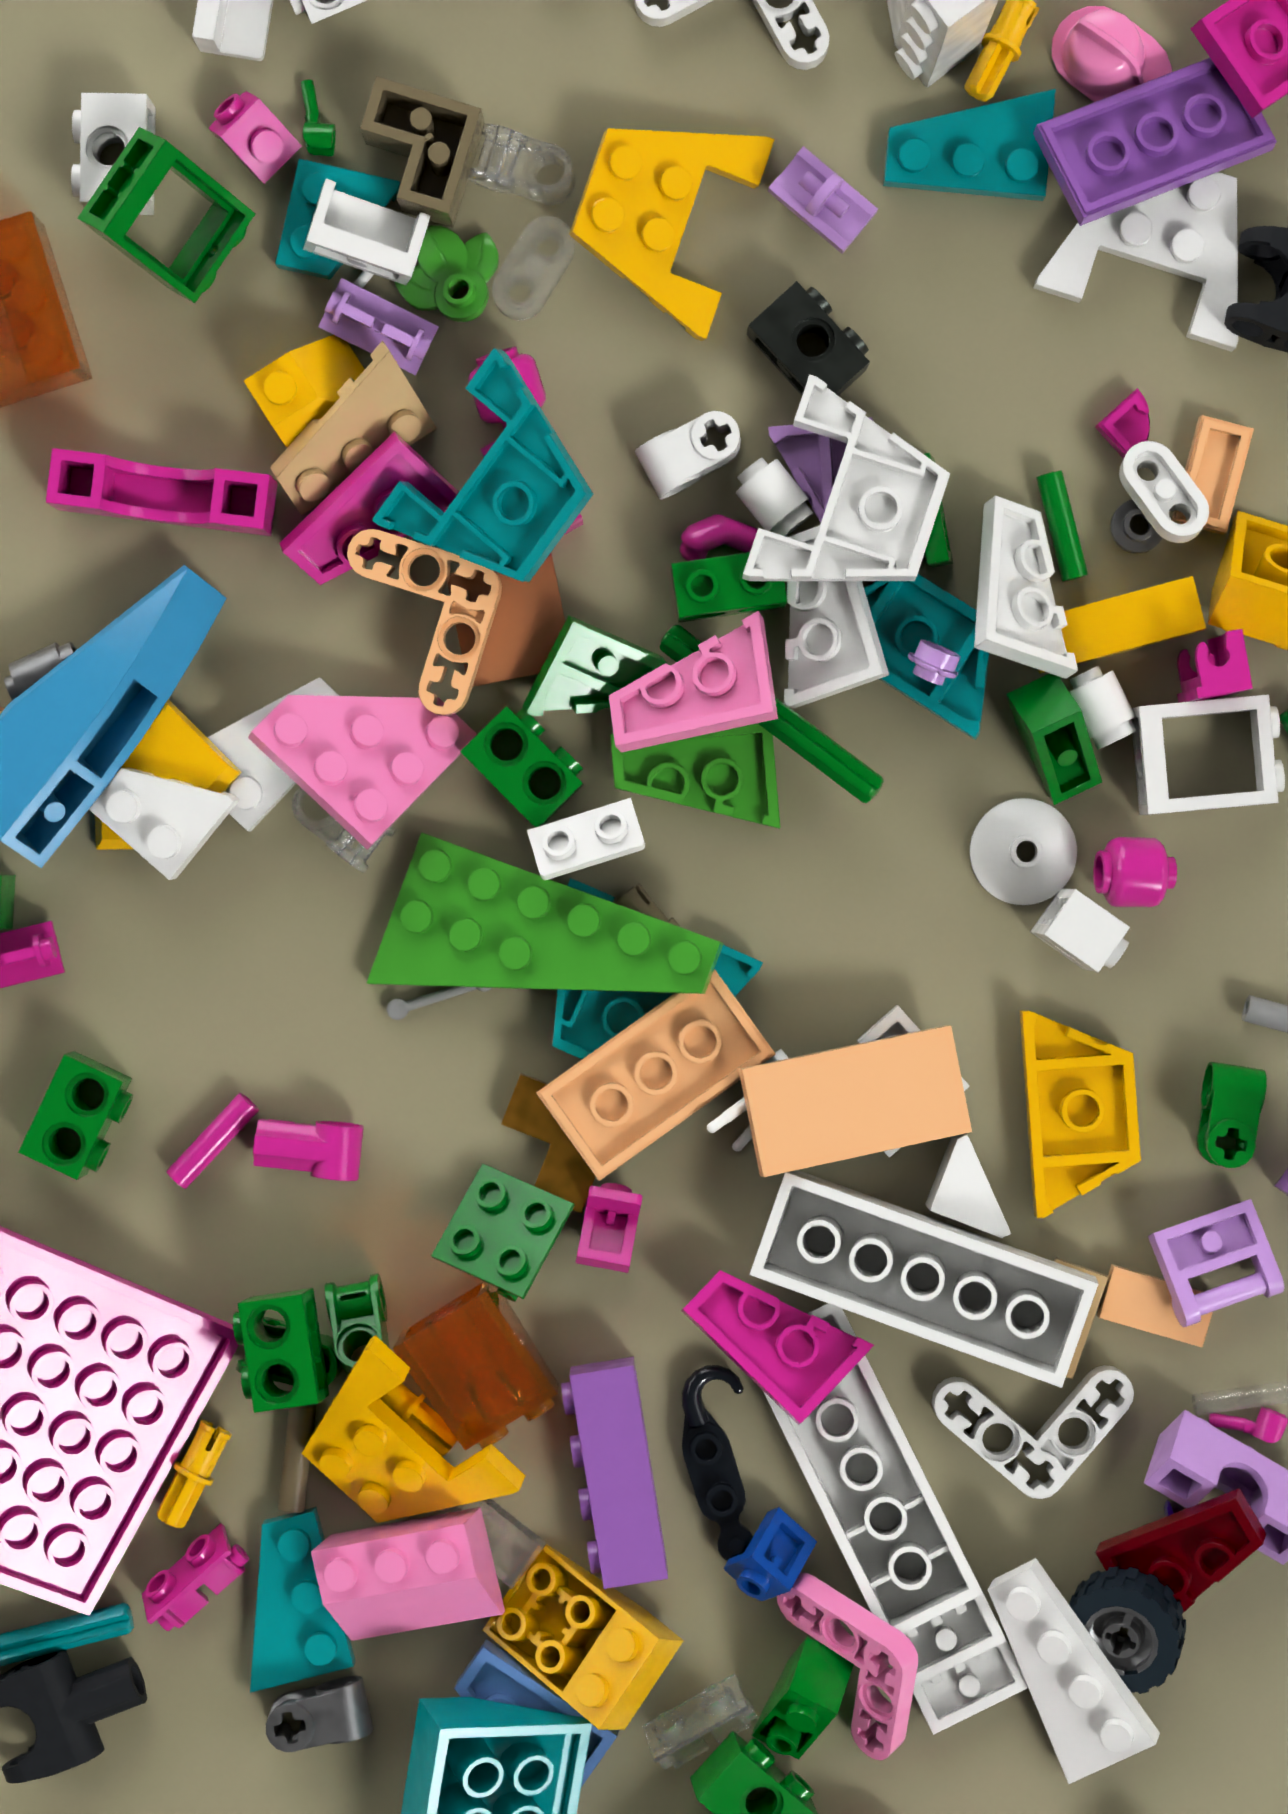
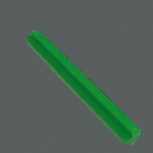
(797, 732)

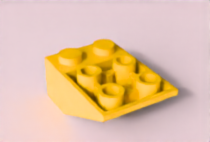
(583, 1639)

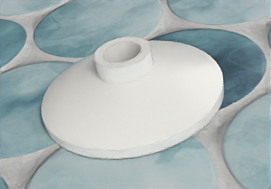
(995, 856)

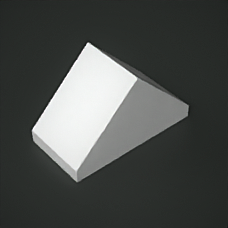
(964, 1191)

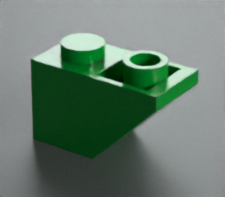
(803, 1699)

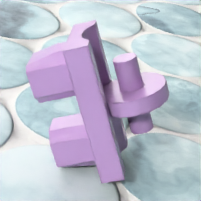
(822, 200)

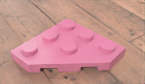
(361, 754)

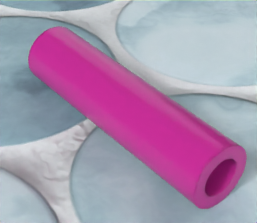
(212, 1140)

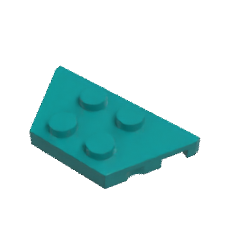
(923, 611)

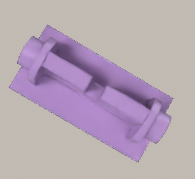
(369, 320)

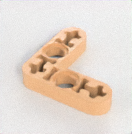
(456, 608)

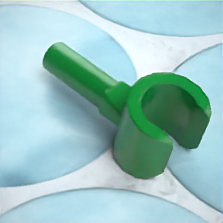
(318, 137)

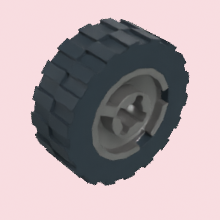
(1145, 1608)

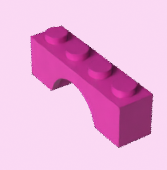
(161, 494)

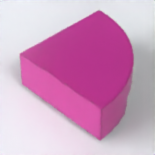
(1126, 423)

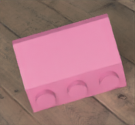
(408, 1575)

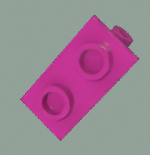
(29, 954)
(174, 1594)

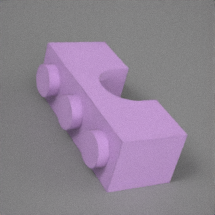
(1198, 1457)

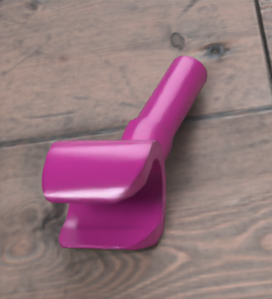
(1267, 1427)

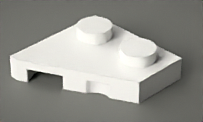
(162, 816)

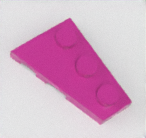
(323, 537)

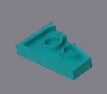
(974, 150)

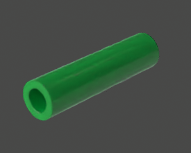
(1062, 525)

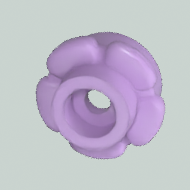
(934, 662)

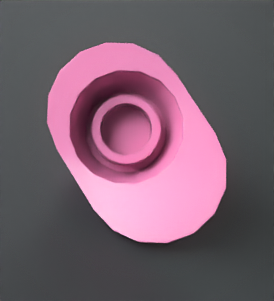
(1106, 53)

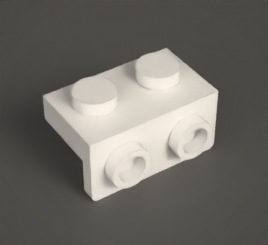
(586, 839)

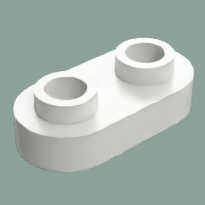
(1167, 492)

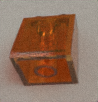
(478, 1366)

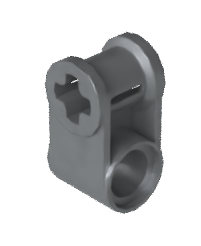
(329, 1715)

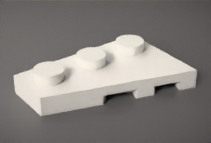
(1015, 592)
(261, 780)

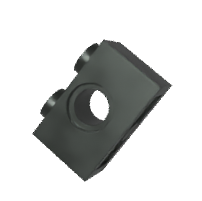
(802, 312)

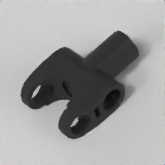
(1268, 320)
(65, 1710)

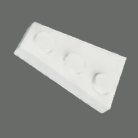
(830, 638)

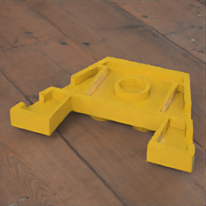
(641, 204)
(385, 1461)

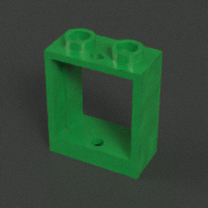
(128, 190)

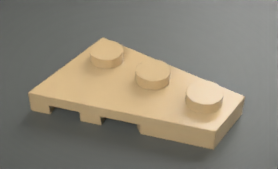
(351, 431)

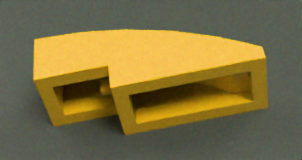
(1133, 620)

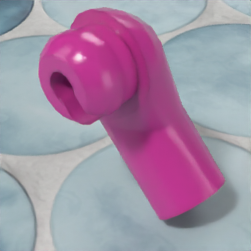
(713, 532)

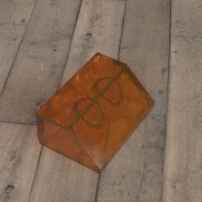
(36, 322)

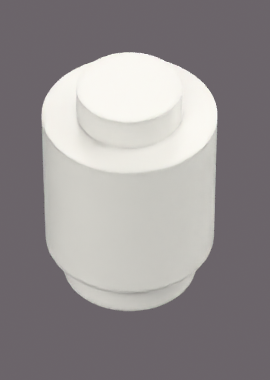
(773, 497)
(1103, 706)

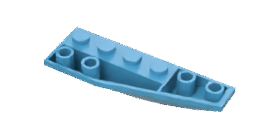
(92, 710)

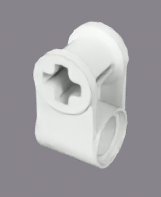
(679, 458)

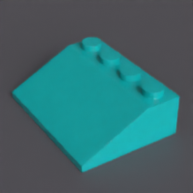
(494, 1759)

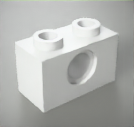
(102, 122)

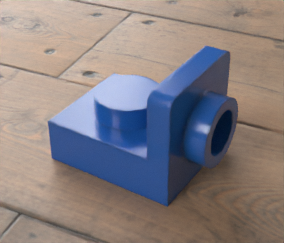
(772, 1557)

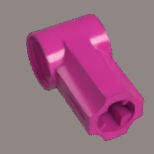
(324, 1149)

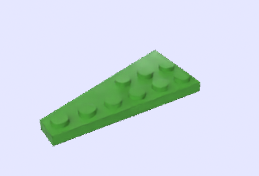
(503, 927)

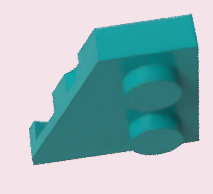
(302, 205)

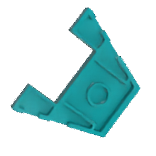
(515, 498)
(593, 1017)

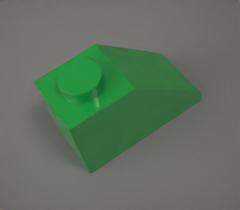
(1055, 737)

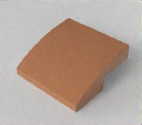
(522, 628)

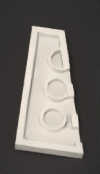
(1073, 1684)

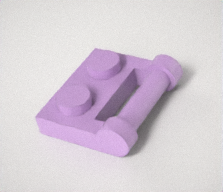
(1209, 1245)

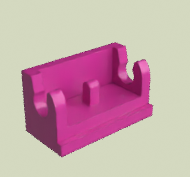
(1220, 668)

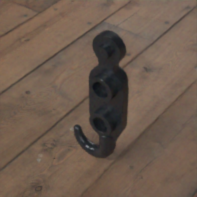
(712, 1462)

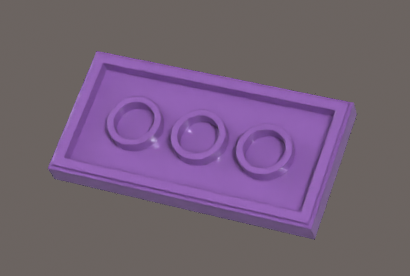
(1150, 140)

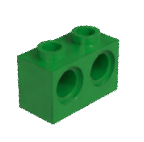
(716, 589)
(514, 776)
(65, 1108)
(297, 1350)

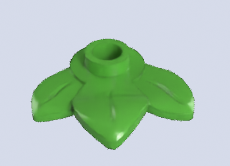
(448, 266)

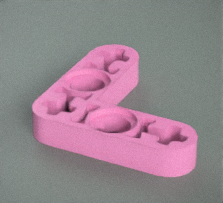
(875, 1645)

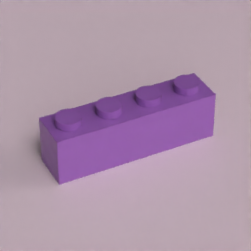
(617, 1473)

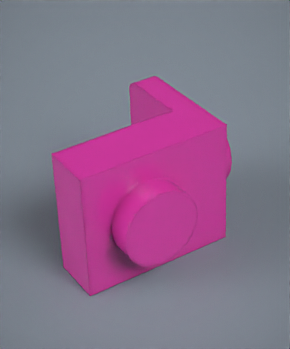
(254, 134)
(609, 1227)

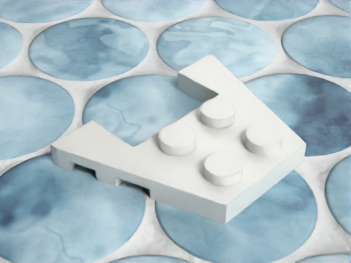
(1177, 232)
(876, 510)

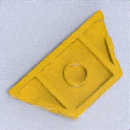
(1077, 1110)

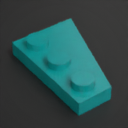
(292, 1627)

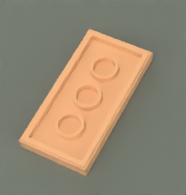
(654, 1075)
(855, 1100)

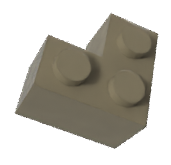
(436, 137)

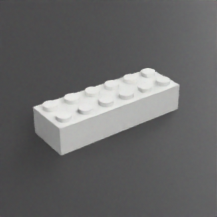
(925, 1277)

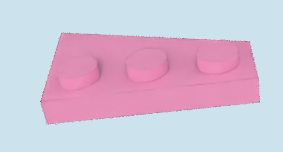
(702, 694)

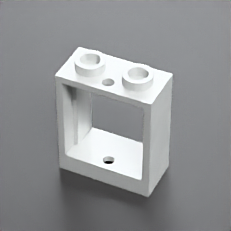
(1151, 761)

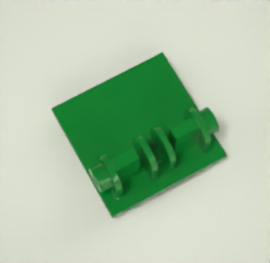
(503, 1231)

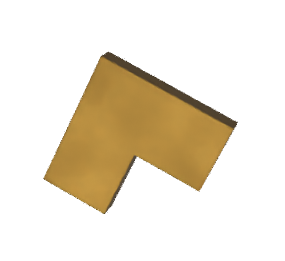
(564, 1169)

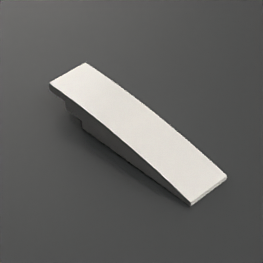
(901, 1544)

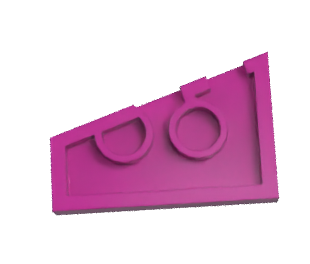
(776, 1345)

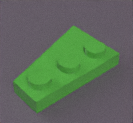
(712, 772)

